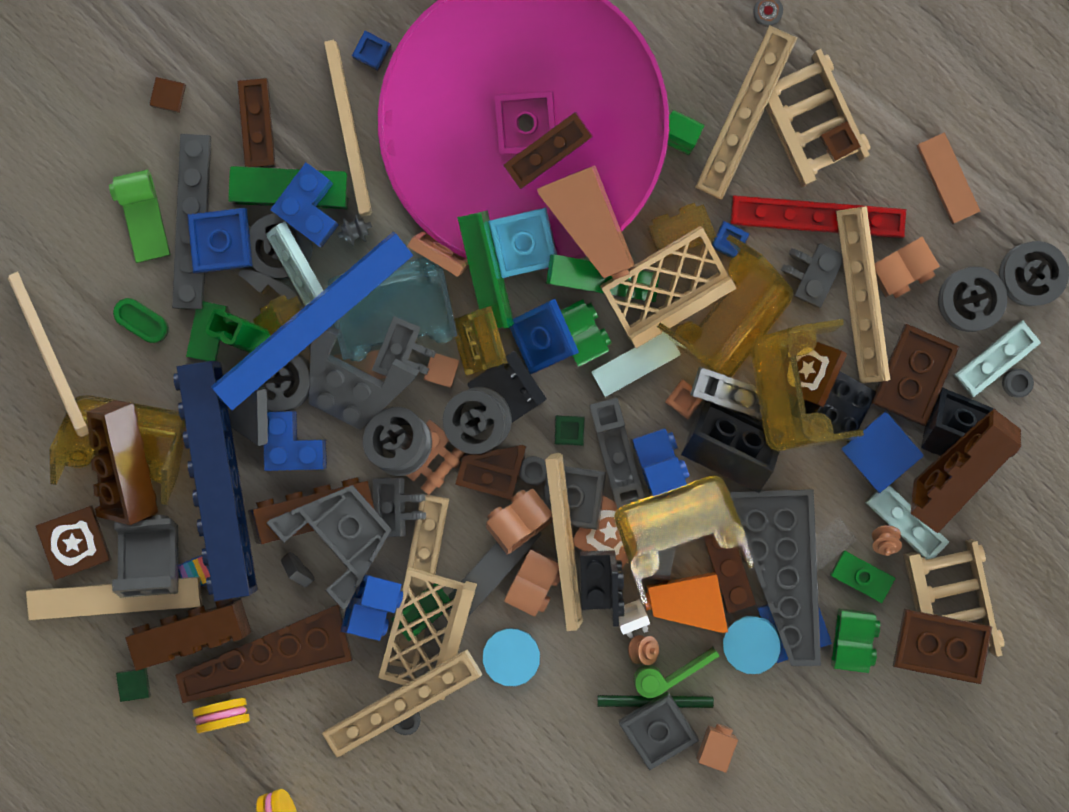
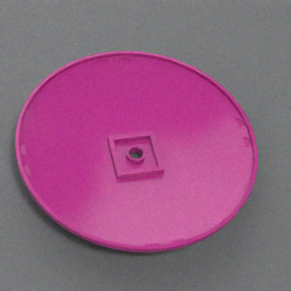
(482, 64)

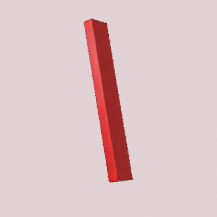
(811, 216)

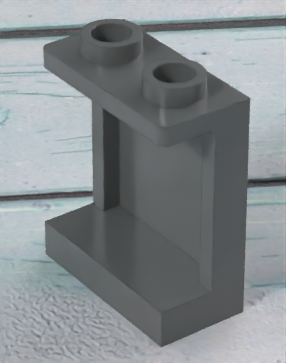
(147, 558)

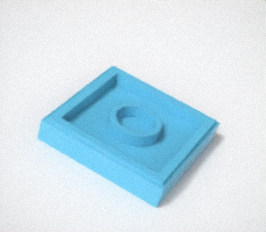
(523, 242)

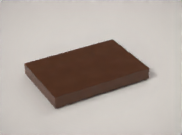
(916, 374)
(942, 646)

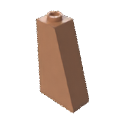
(588, 217)

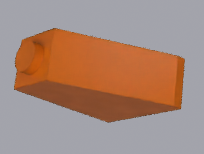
(689, 601)

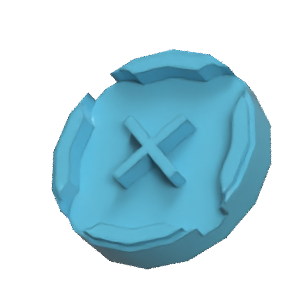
(752, 644)
(511, 657)

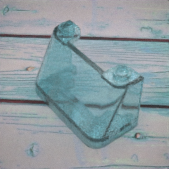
(412, 293)

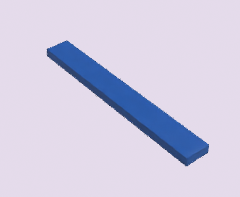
(312, 321)

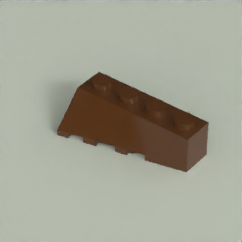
(120, 464)

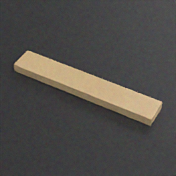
(746, 112)
(348, 128)
(863, 295)
(48, 354)
(564, 541)
(423, 557)
(102, 600)
(402, 703)

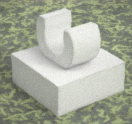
(634, 618)

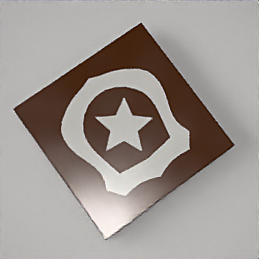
(819, 371)
(73, 542)

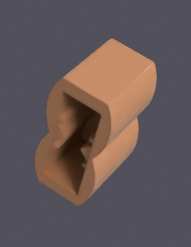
(904, 267)
(519, 521)
(533, 582)

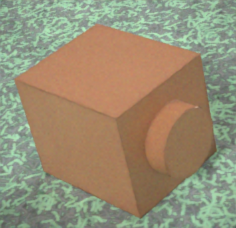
(717, 747)

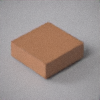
(442, 370)
(682, 401)

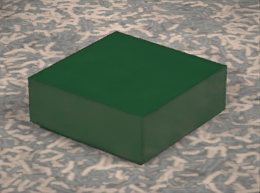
(569, 430)
(133, 685)

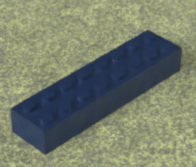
(216, 482)

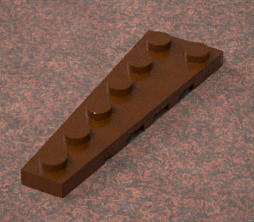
(280, 654)

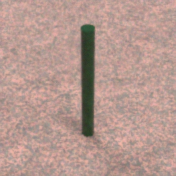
(639, 701)

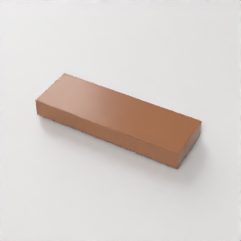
(948, 178)

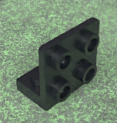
(513, 384)
(845, 404)
(602, 582)

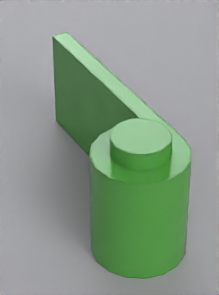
(142, 214)
(652, 683)

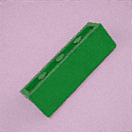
(266, 185)
(484, 267)

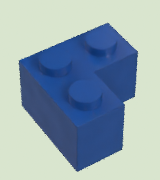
(299, 204)
(288, 453)
(658, 462)
(369, 607)

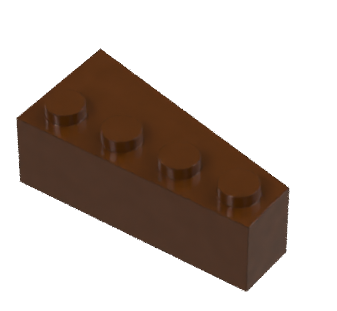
(963, 470)
(268, 509)
(188, 634)

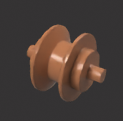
(886, 540)
(643, 650)

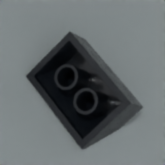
(731, 446)

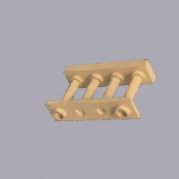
(794, 141)
(925, 595)

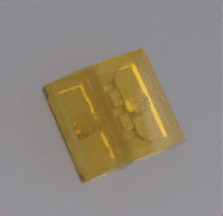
(479, 341)

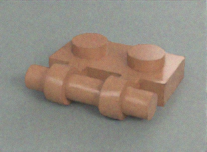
(452, 459)

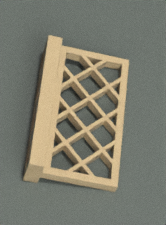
(684, 304)
(453, 631)

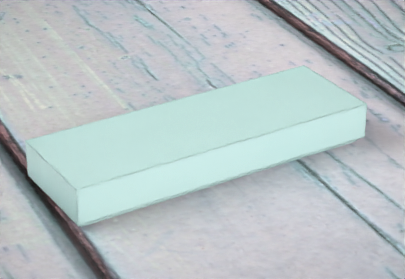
(294, 262)
(997, 358)
(635, 364)
(897, 513)

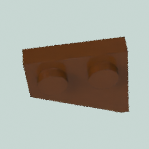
(492, 471)

